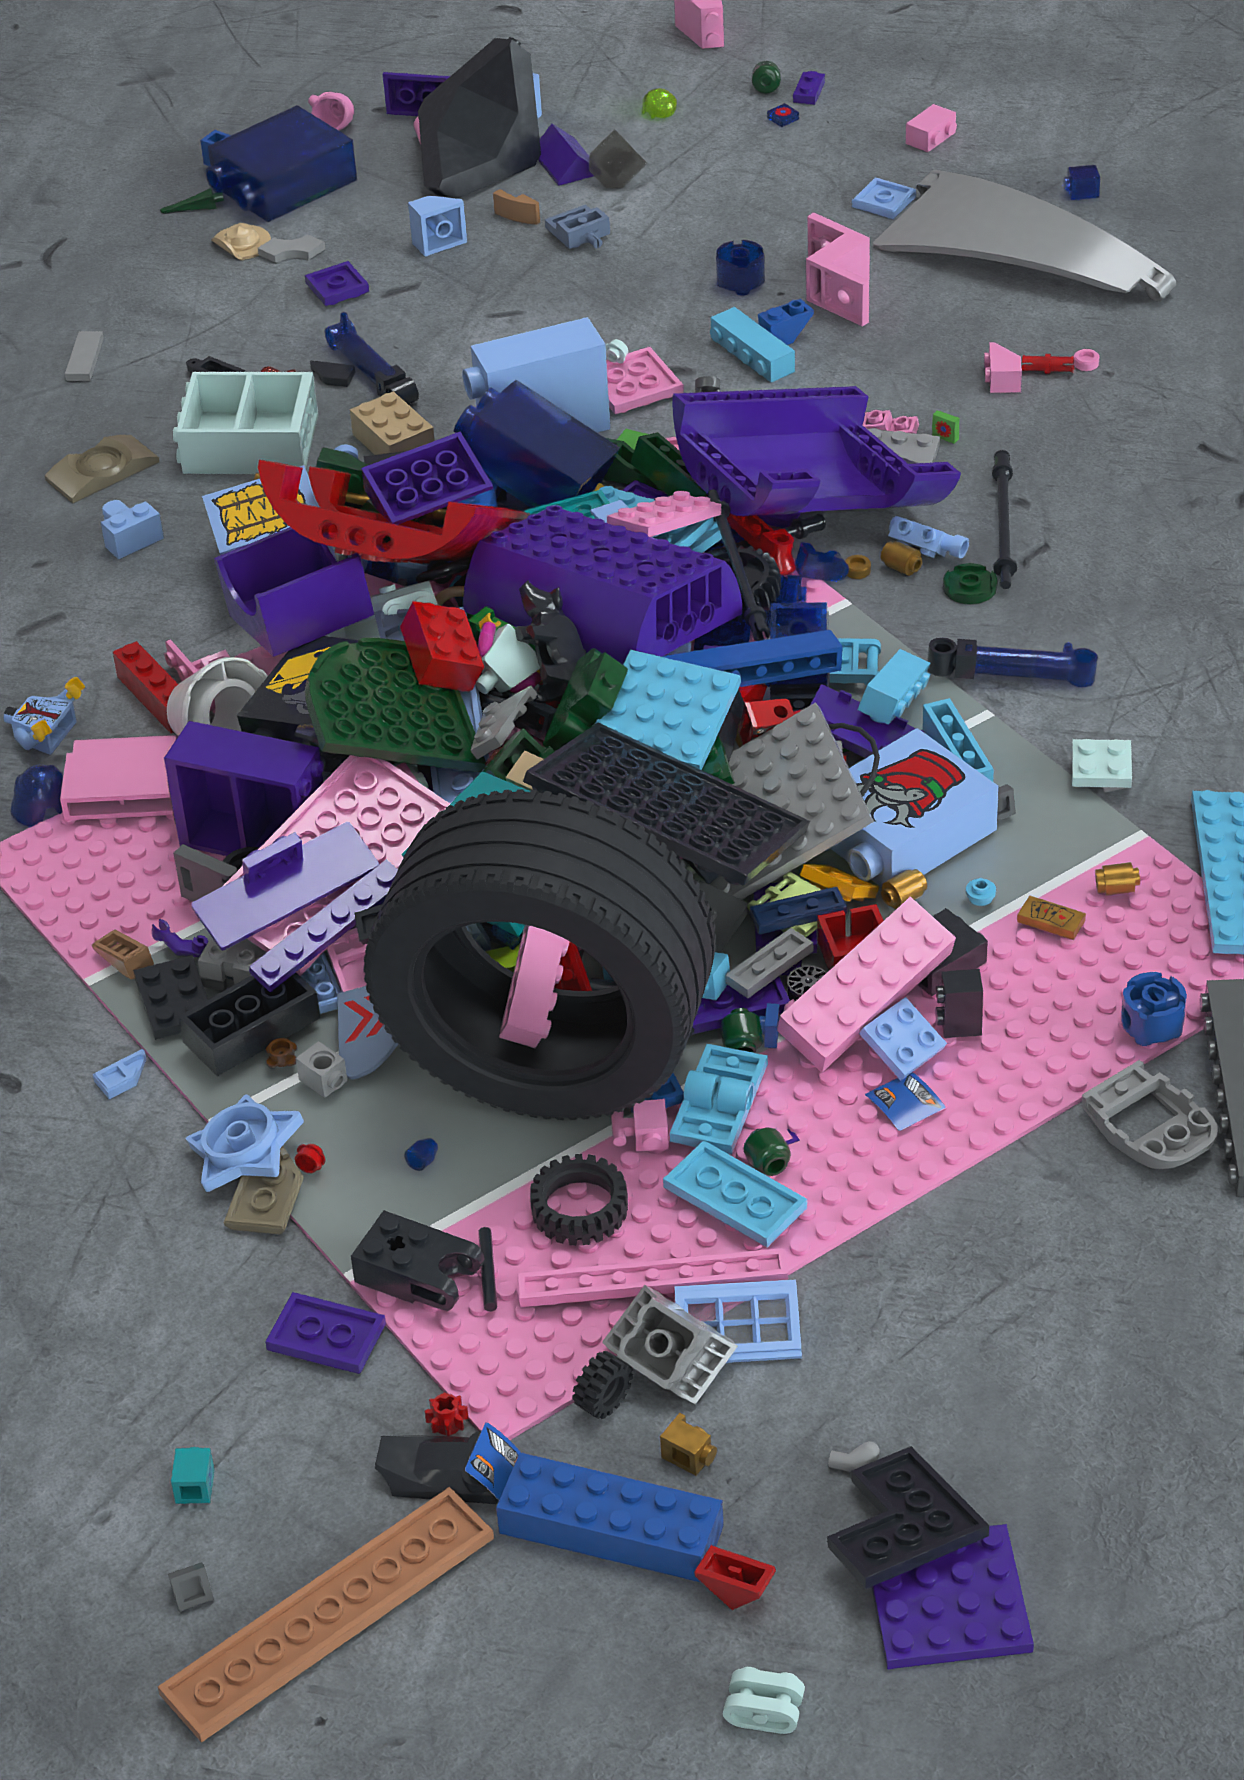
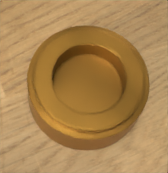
(858, 566)

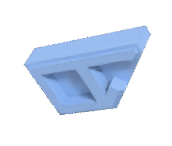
(121, 1074)

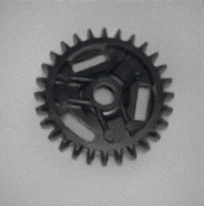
(762, 576)

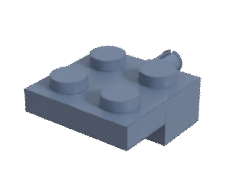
(579, 226)

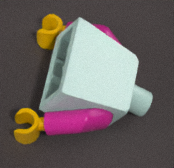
(506, 660)

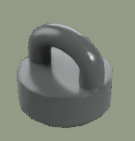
(707, 384)

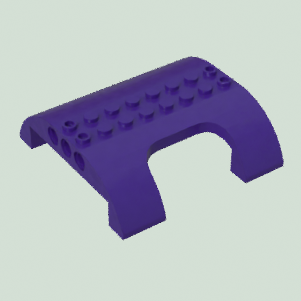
(798, 453)

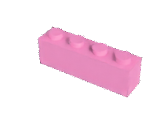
(533, 986)

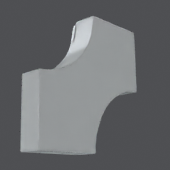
(303, 248)

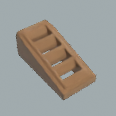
(125, 955)

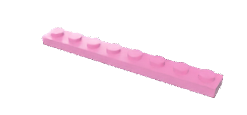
(662, 1275)

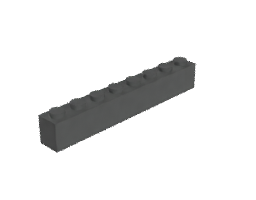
(1225, 1026)

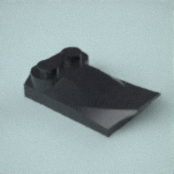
(429, 1465)

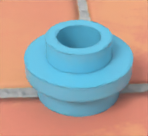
(980, 891)

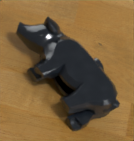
(554, 640)

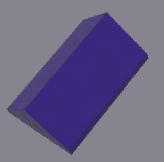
(563, 156)

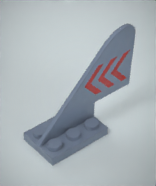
(361, 1035)

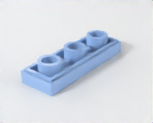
(322, 980)

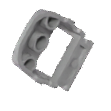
(1169, 1144)

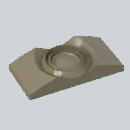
(100, 466)

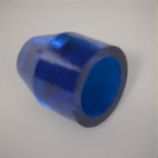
(421, 1153)

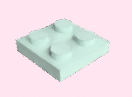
(1101, 763)

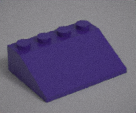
(424, 479)

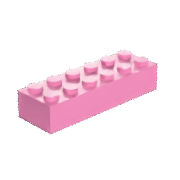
(865, 984)

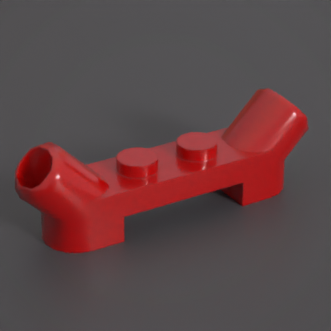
(761, 536)

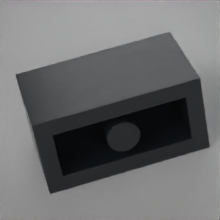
(960, 1003)

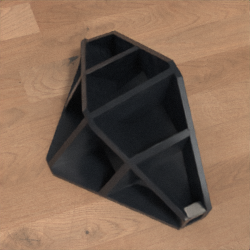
(480, 122)

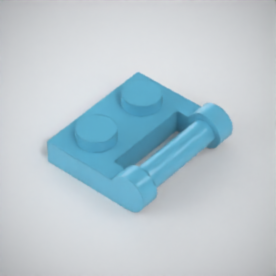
(850, 658)

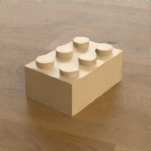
(389, 425)

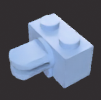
(129, 529)

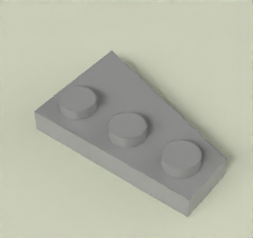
(910, 446)
(498, 722)

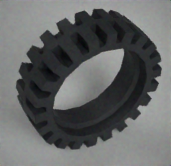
(579, 1227)

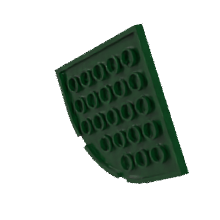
(372, 706)

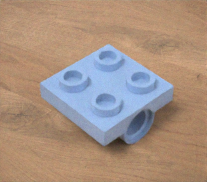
(903, 1038)

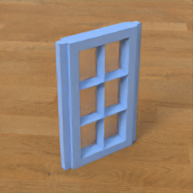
(752, 1314)

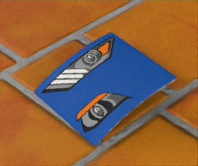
(906, 1100)
(492, 1460)

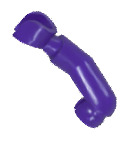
(177, 945)

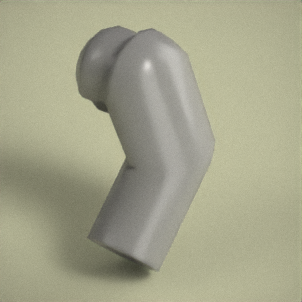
(860, 1456)

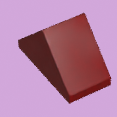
(733, 1576)

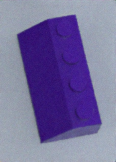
(407, 91)

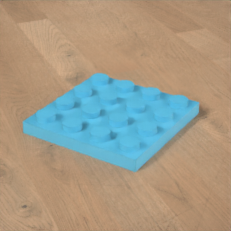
(672, 705)

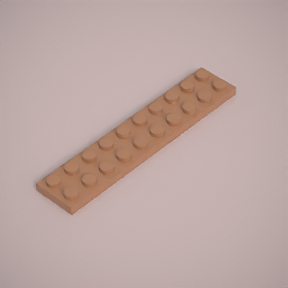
(324, 1614)

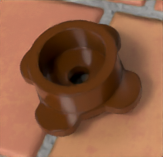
(281, 1053)

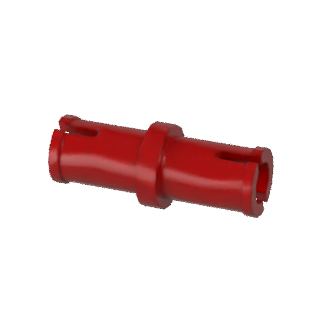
(1048, 363)

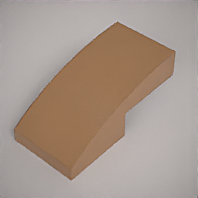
(518, 209)

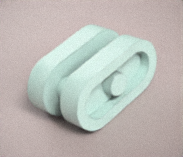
(764, 1700)

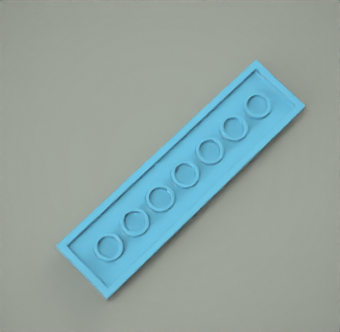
(1221, 856)

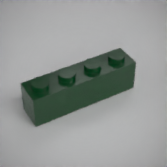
(664, 465)

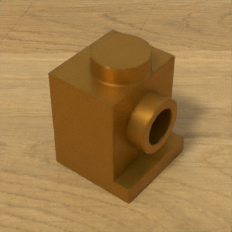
(687, 1446)

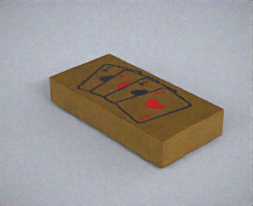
(1051, 917)

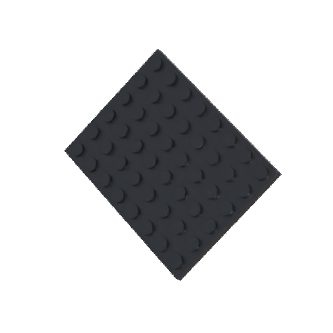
(679, 804)

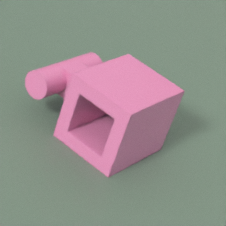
(647, 1126)

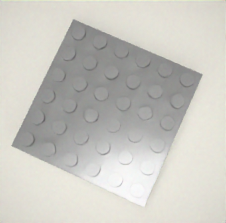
(806, 774)

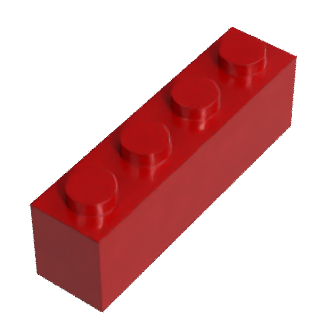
(145, 679)

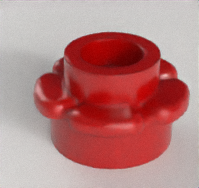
(309, 1158)

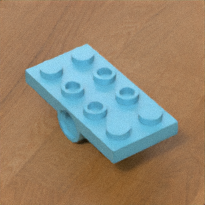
(718, 1097)

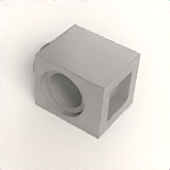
(321, 1069)

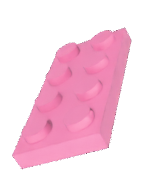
(665, 513)

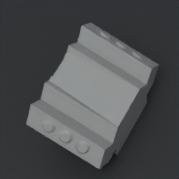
(669, 1345)

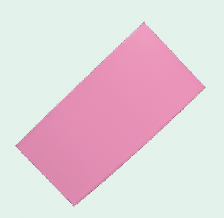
(883, 421)

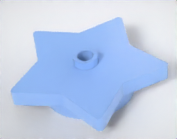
(243, 1142)

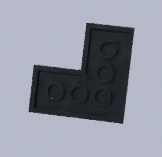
(916, 1524)

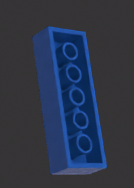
(609, 1516)

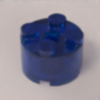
(740, 266)

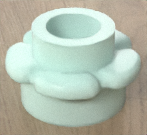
(616, 351)

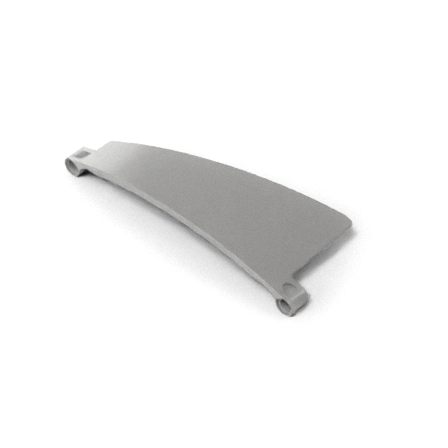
(1008, 226)

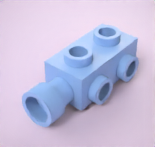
(927, 538)

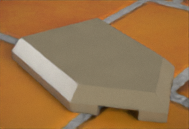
(265, 1202)

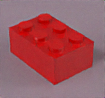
(441, 646)

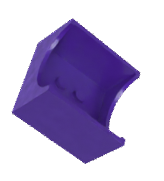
(292, 590)

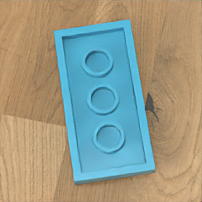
(735, 1193)

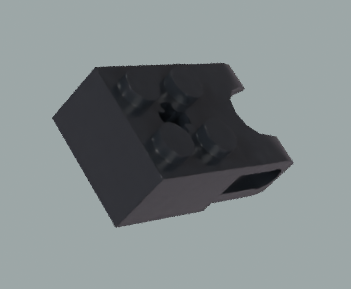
(413, 1261)

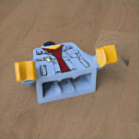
(45, 720)

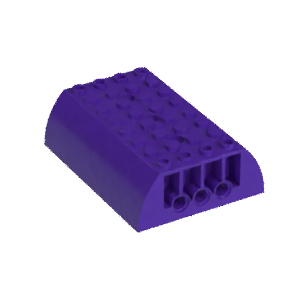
(613, 582)

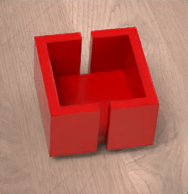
(832, 931)

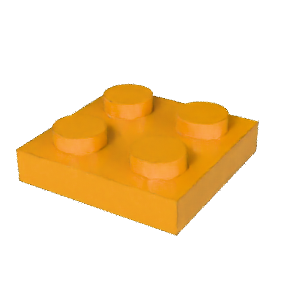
(848, 885)

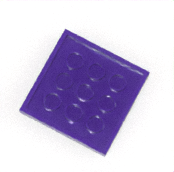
(955, 1607)

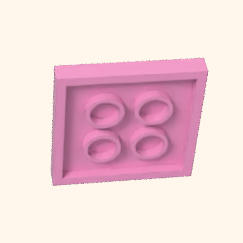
(640, 381)

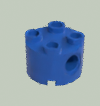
(1153, 1008)

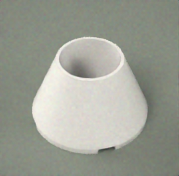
(227, 681)

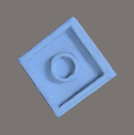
(884, 198)

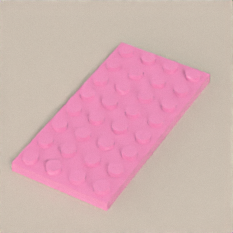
(380, 805)

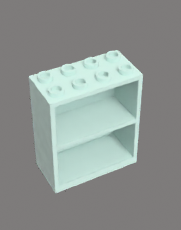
(245, 418)

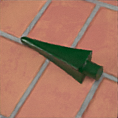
(203, 200)

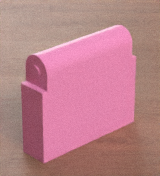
(116, 778)

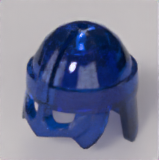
(35, 791)

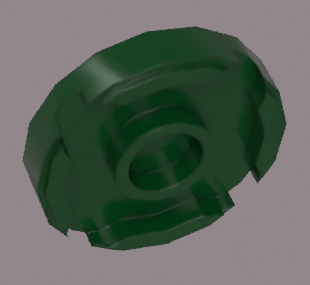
(970, 584)

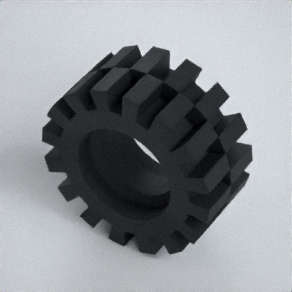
(602, 1384)

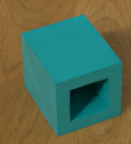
(192, 1475)

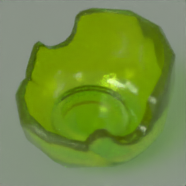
(659, 103)

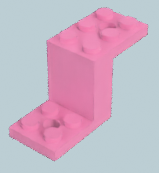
(838, 269)

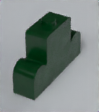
(586, 698)

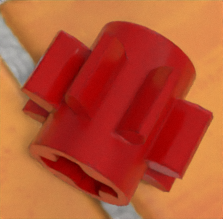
(446, 1414)

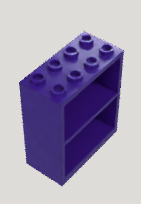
(236, 786)

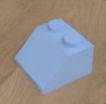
(437, 223)

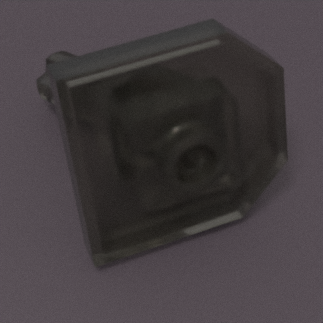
(615, 161)

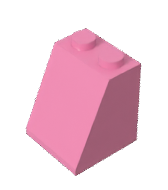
(701, 21)

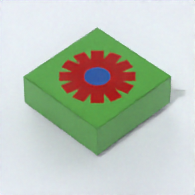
(945, 426)

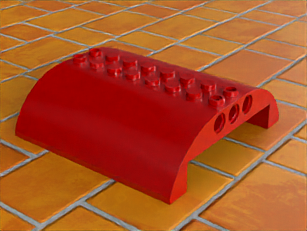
(363, 531)

